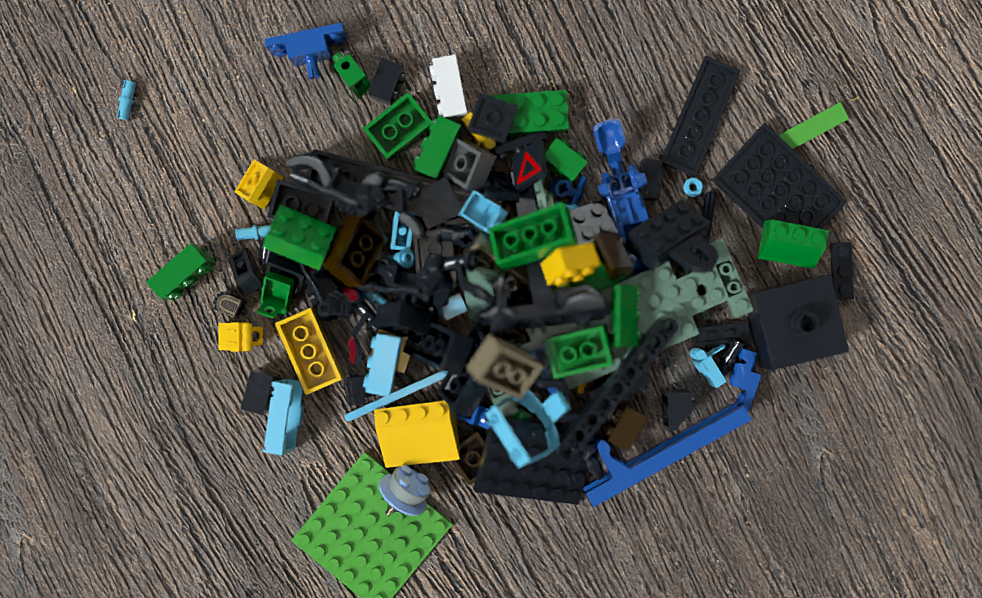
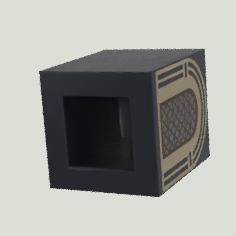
(229, 304)

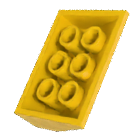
(417, 434)

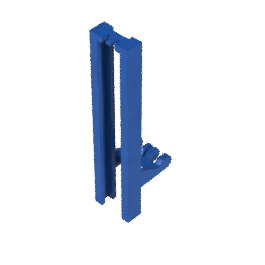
(624, 475)

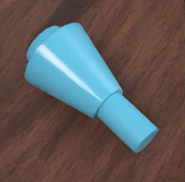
(404, 258)

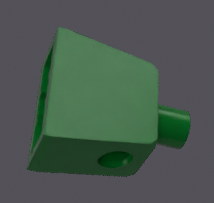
(351, 74)

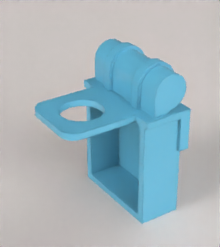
(482, 212)
(706, 365)

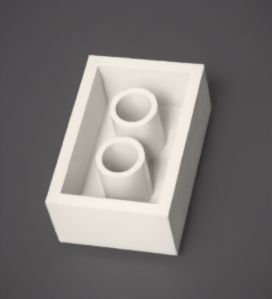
(448, 88)

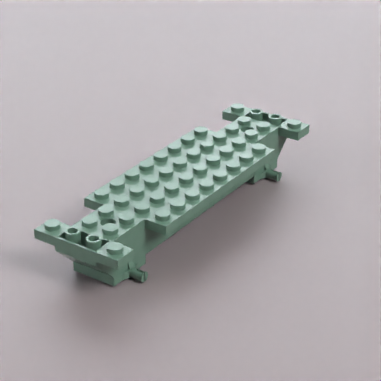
(660, 297)

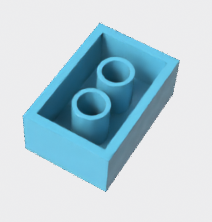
(383, 364)

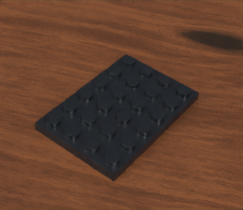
(776, 183)
(542, 479)

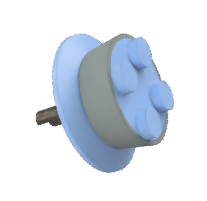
(405, 491)

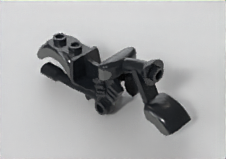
(363, 197)

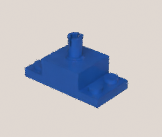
(307, 46)

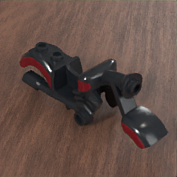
(337, 303)

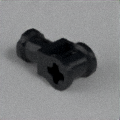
(457, 234)

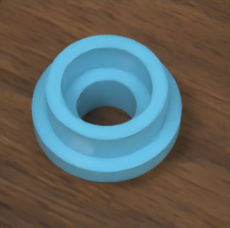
(699, 187)

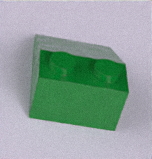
(580, 351)

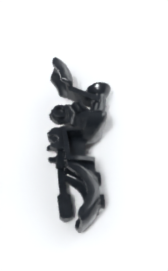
(431, 281)

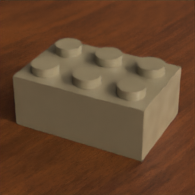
(504, 367)

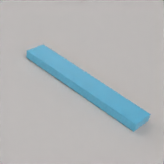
(395, 395)

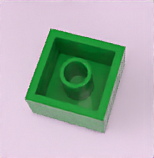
(564, 160)

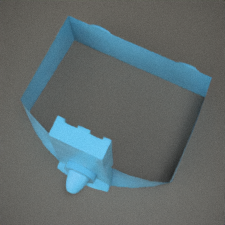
(548, 413)

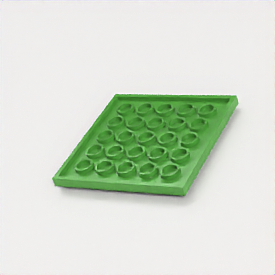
(363, 544)

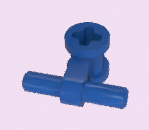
(567, 190)

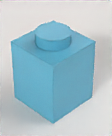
(455, 307)

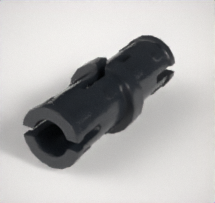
(730, 355)

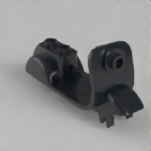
(569, 307)

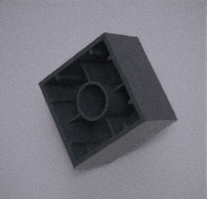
(796, 322)

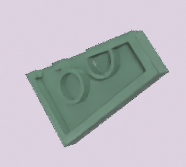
(484, 278)

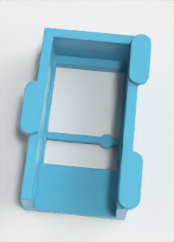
(284, 417)

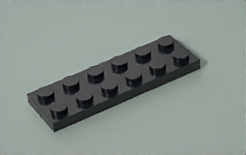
(700, 116)

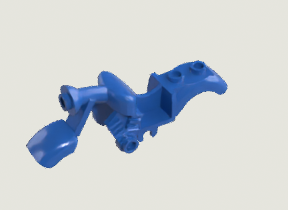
(622, 187)

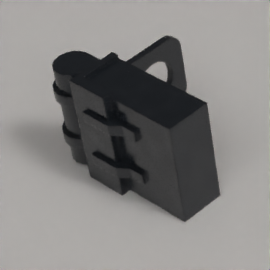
(355, 390)

